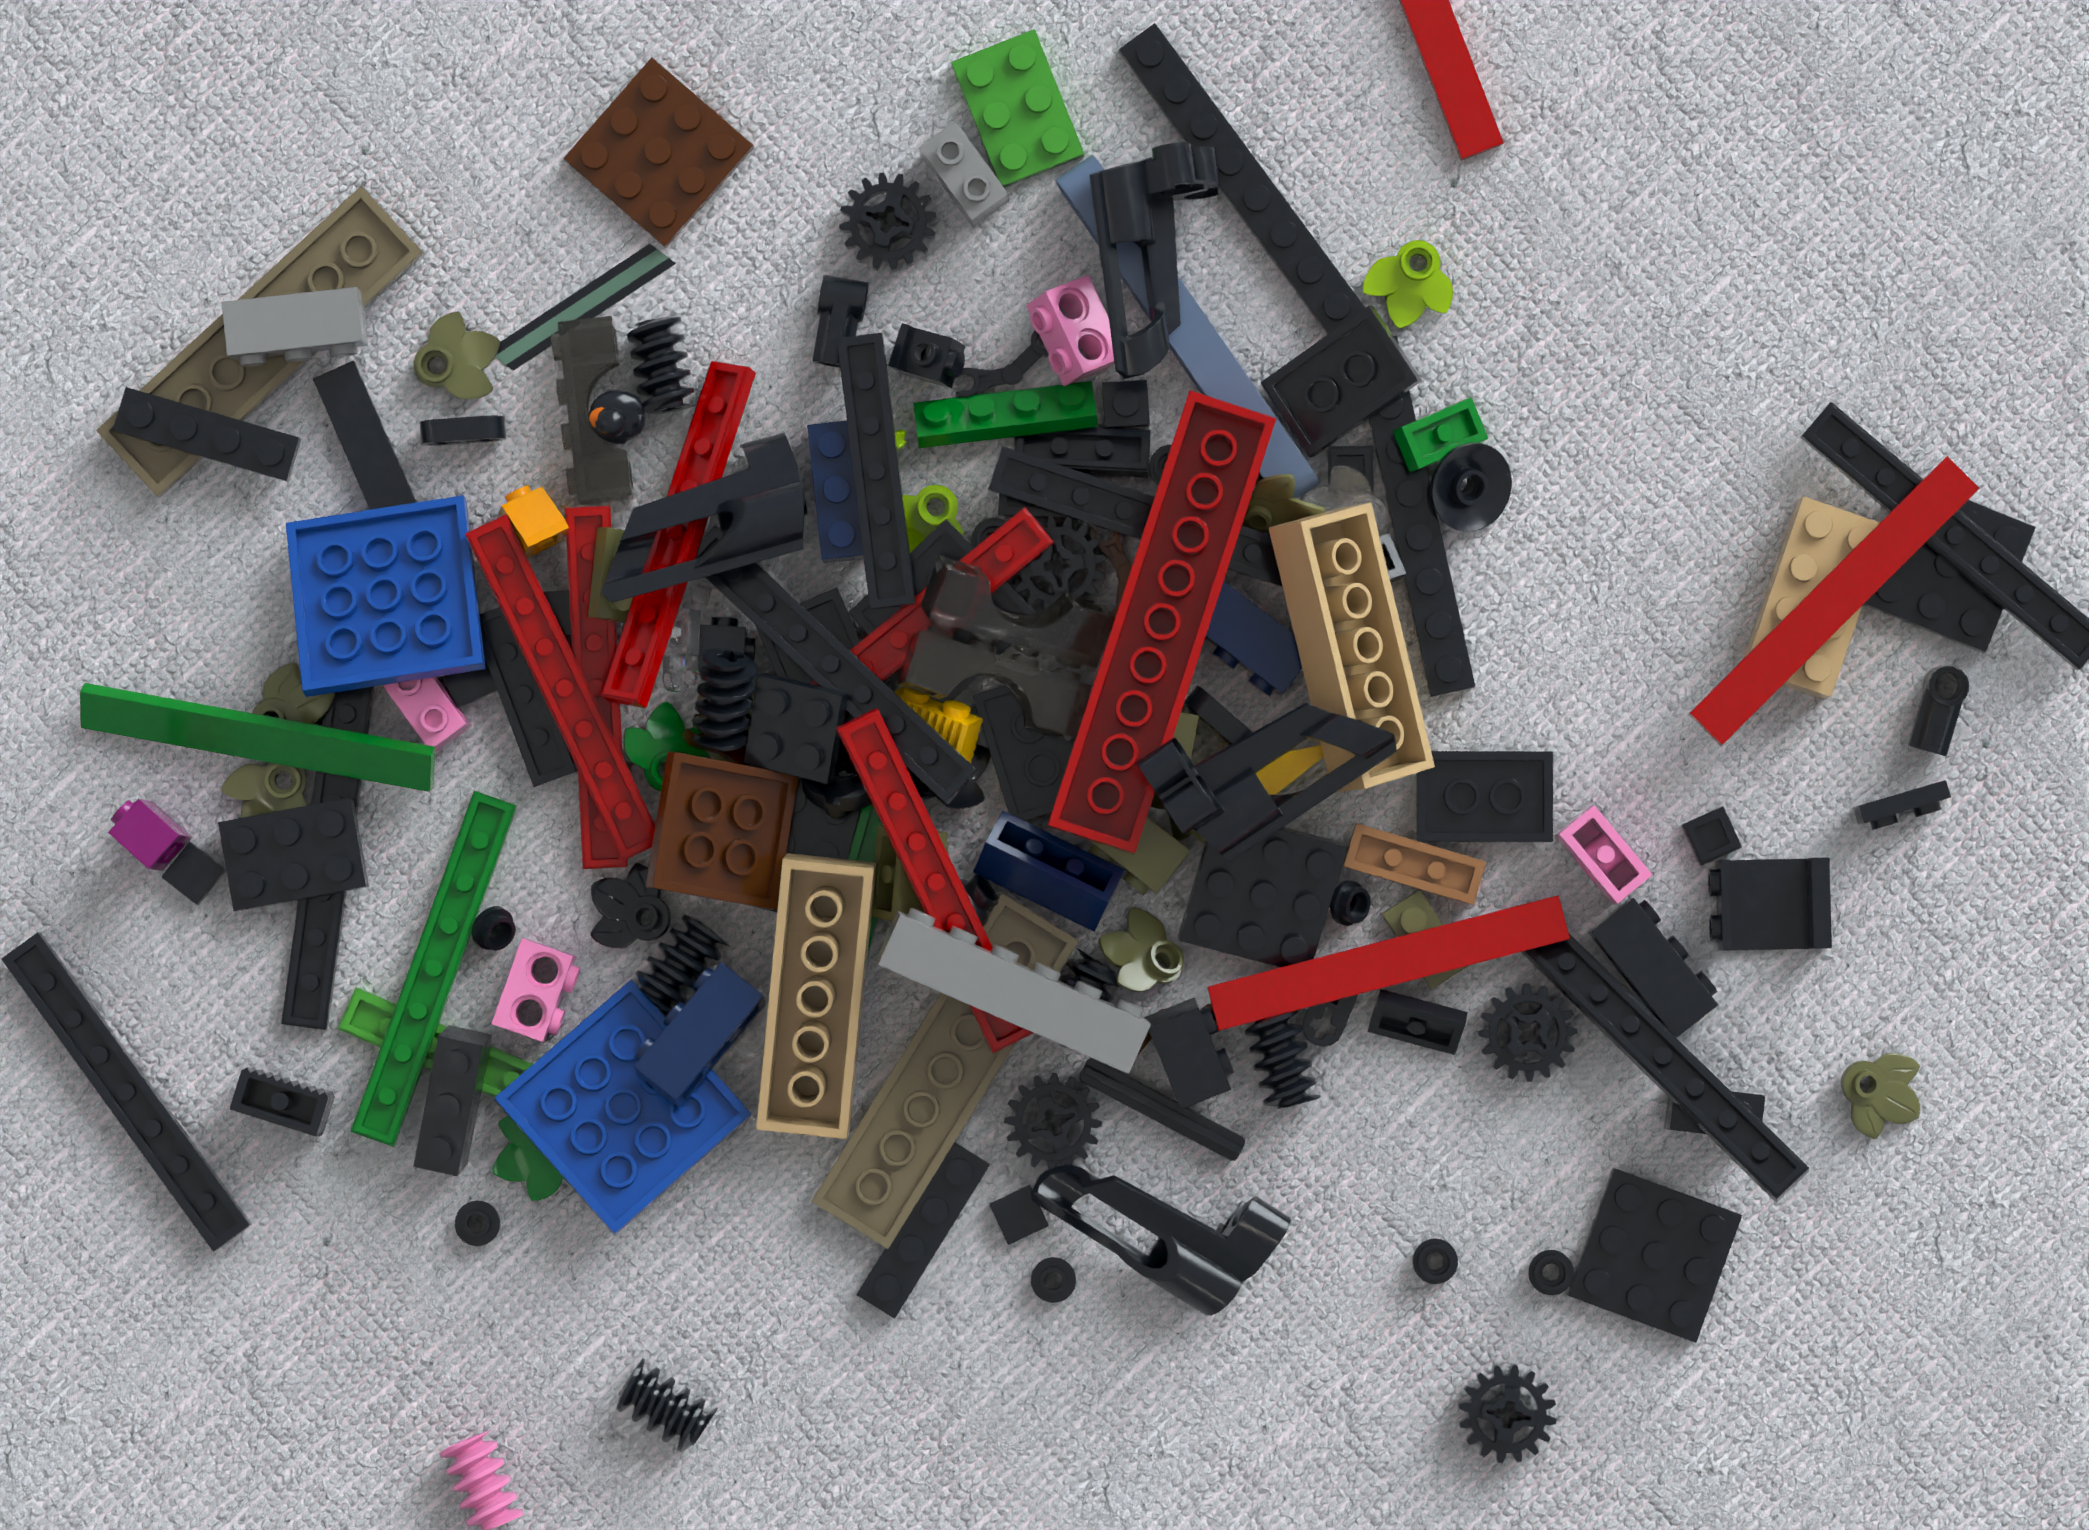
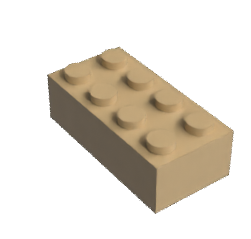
(1812, 547)

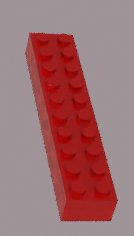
(1162, 619)

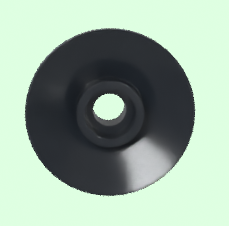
(1486, 488)

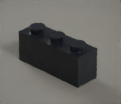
(1654, 966)
(452, 1100)

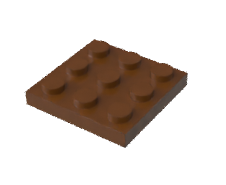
(658, 152)
(721, 830)

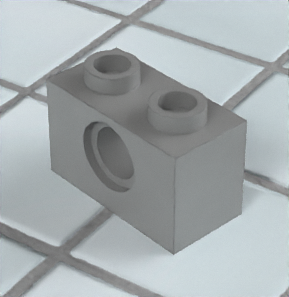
(964, 174)

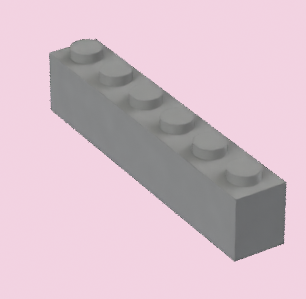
(1013, 991)

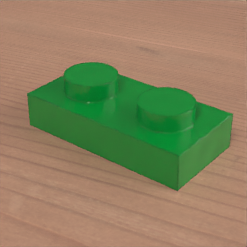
(1438, 433)

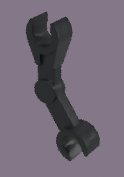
(1009, 375)

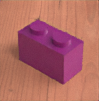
(148, 833)

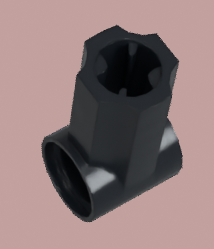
(840, 311)
(1938, 716)

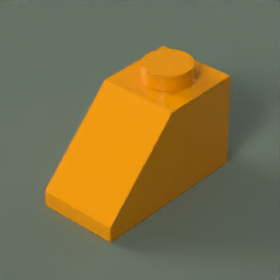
(534, 519)

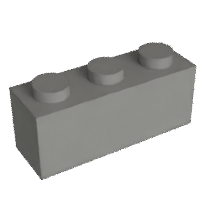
(294, 326)

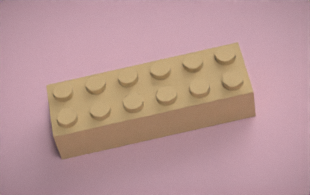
(1351, 634)
(816, 995)

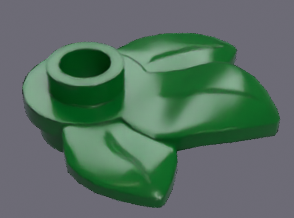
(661, 735)
(524, 1162)

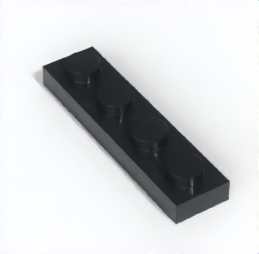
(207, 434)
(527, 712)
(923, 1231)

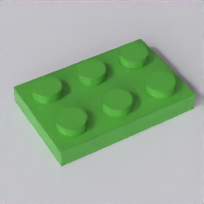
(1017, 108)

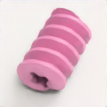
(481, 1482)

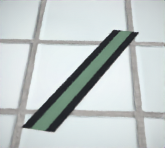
(583, 304)

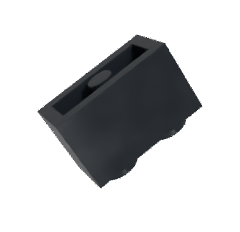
(1188, 1052)

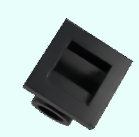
(912, 350)

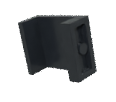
(1771, 904)

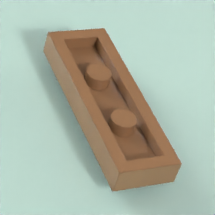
(1414, 864)

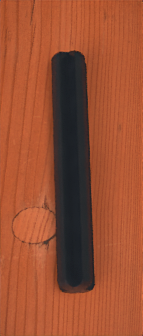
(1162, 1109)

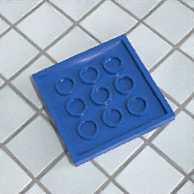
(384, 596)
(605, 1124)

